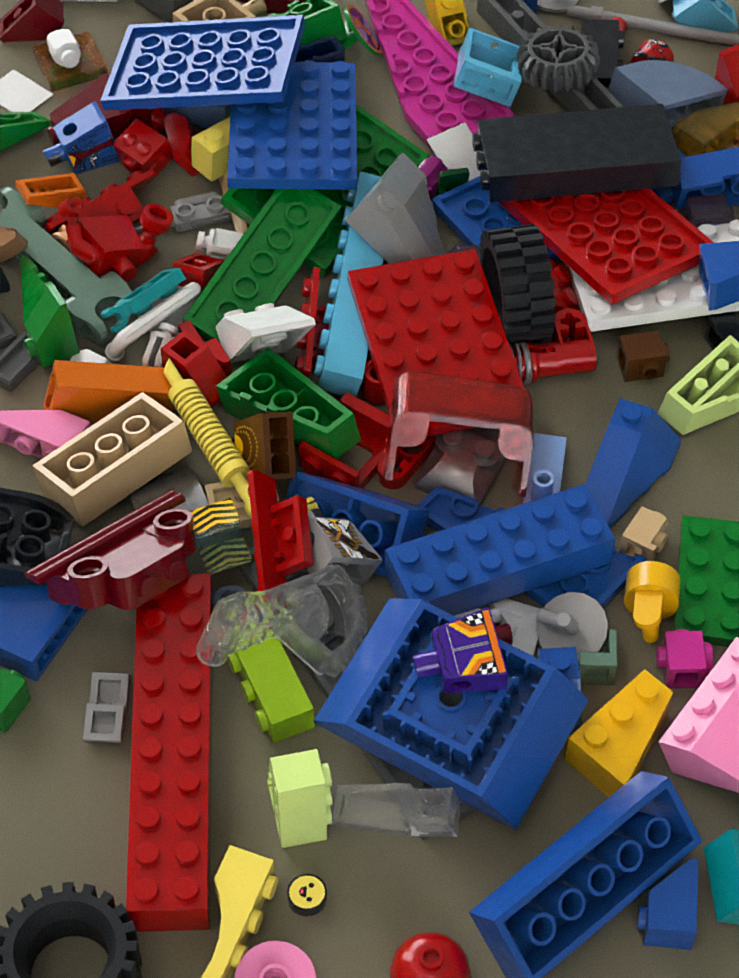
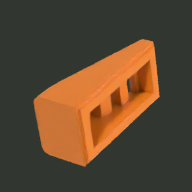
(50, 190)

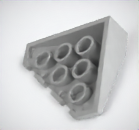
(399, 215)

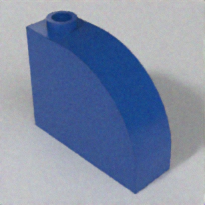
(33, 628)

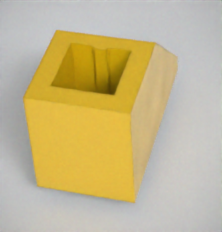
(448, 19)

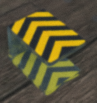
(220, 550)

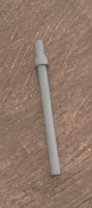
(598, 13)

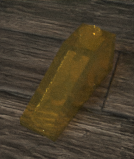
(707, 130)

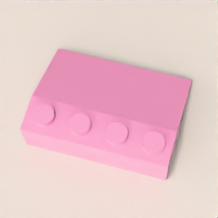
(706, 732)

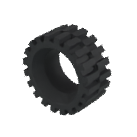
(520, 281)
(64, 916)

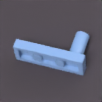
(545, 466)

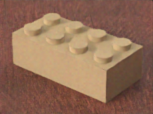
(113, 458)

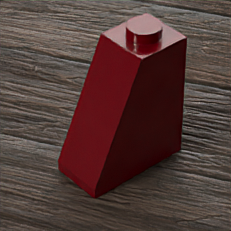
(117, 120)

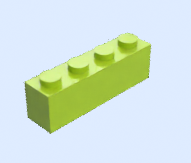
(274, 689)

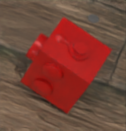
(143, 149)

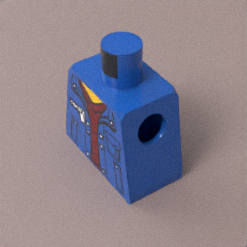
(83, 141)

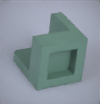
(601, 666)

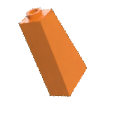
(100, 388)

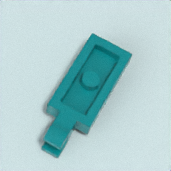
(140, 299)

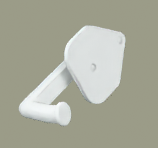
(167, 310)

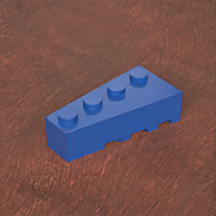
(709, 175)

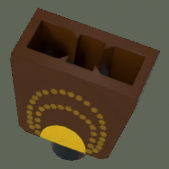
(267, 443)

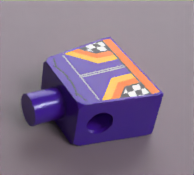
(465, 655)

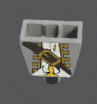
(341, 544)

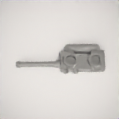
(197, 212)

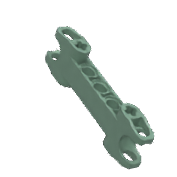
(79, 286)

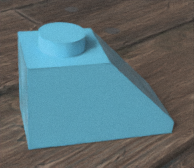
(706, 14)

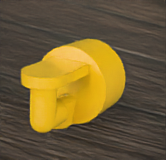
(651, 595)

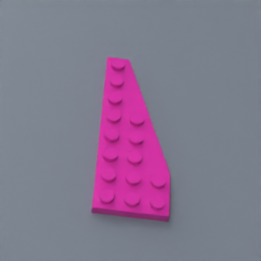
(425, 72)

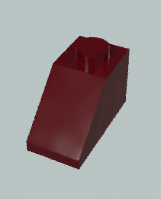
(31, 20)

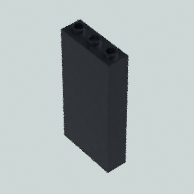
(576, 153)

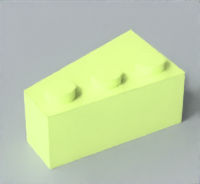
(706, 391)
(300, 797)

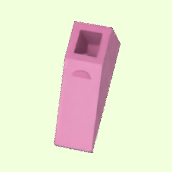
(39, 430)

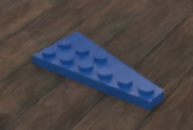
(601, 583)

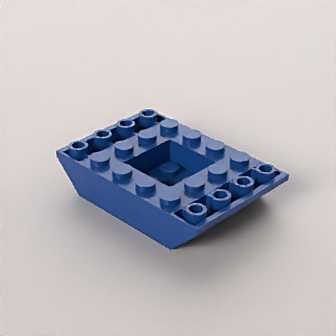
(485, 748)

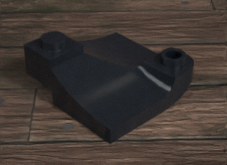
(30, 533)

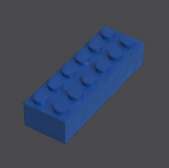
(502, 553)
(586, 877)

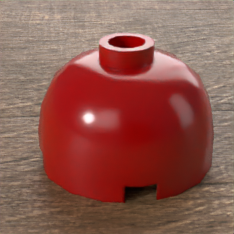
(430, 957)

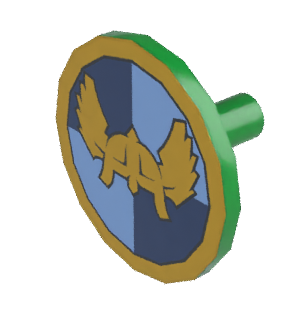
(360, 30)

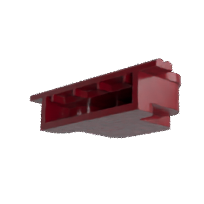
(124, 560)

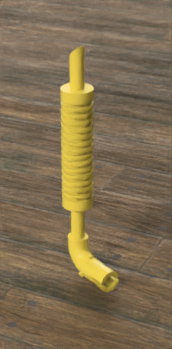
(211, 435)

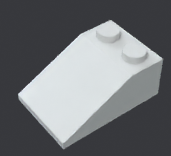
(268, 326)

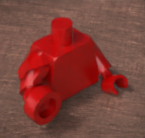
(112, 241)

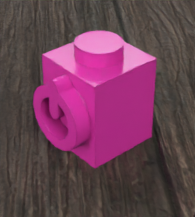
(684, 658)

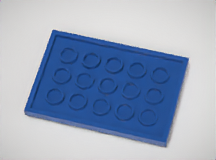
(204, 63)
(298, 141)

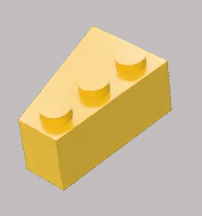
(620, 734)

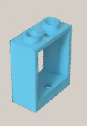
(488, 69)

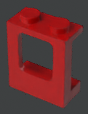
(373, 432)

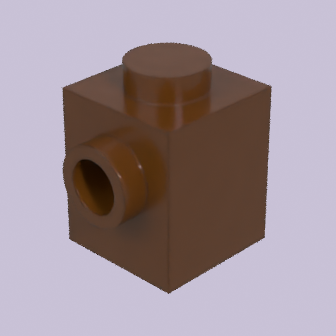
(642, 356)

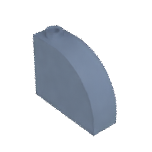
(666, 83)

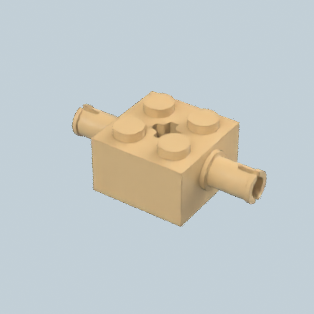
(219, 9)

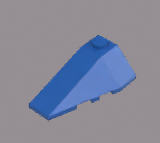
(630, 458)

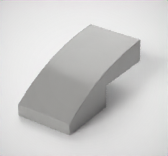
(107, 707)

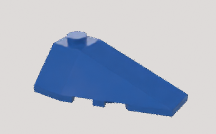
(378, 517)

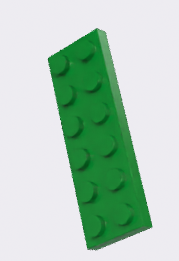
(265, 257)

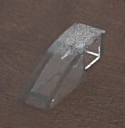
(398, 809)

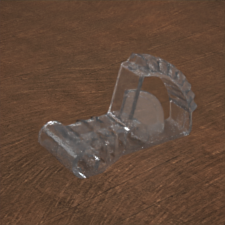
(294, 615)

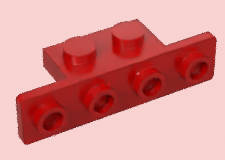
(112, 202)
(310, 341)
(279, 532)

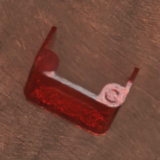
(461, 401)

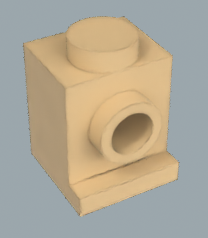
(645, 534)

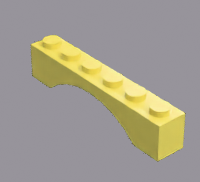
(241, 890)

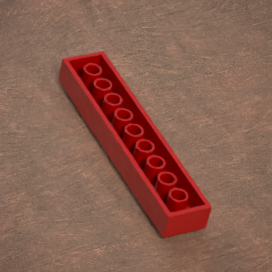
(171, 763)

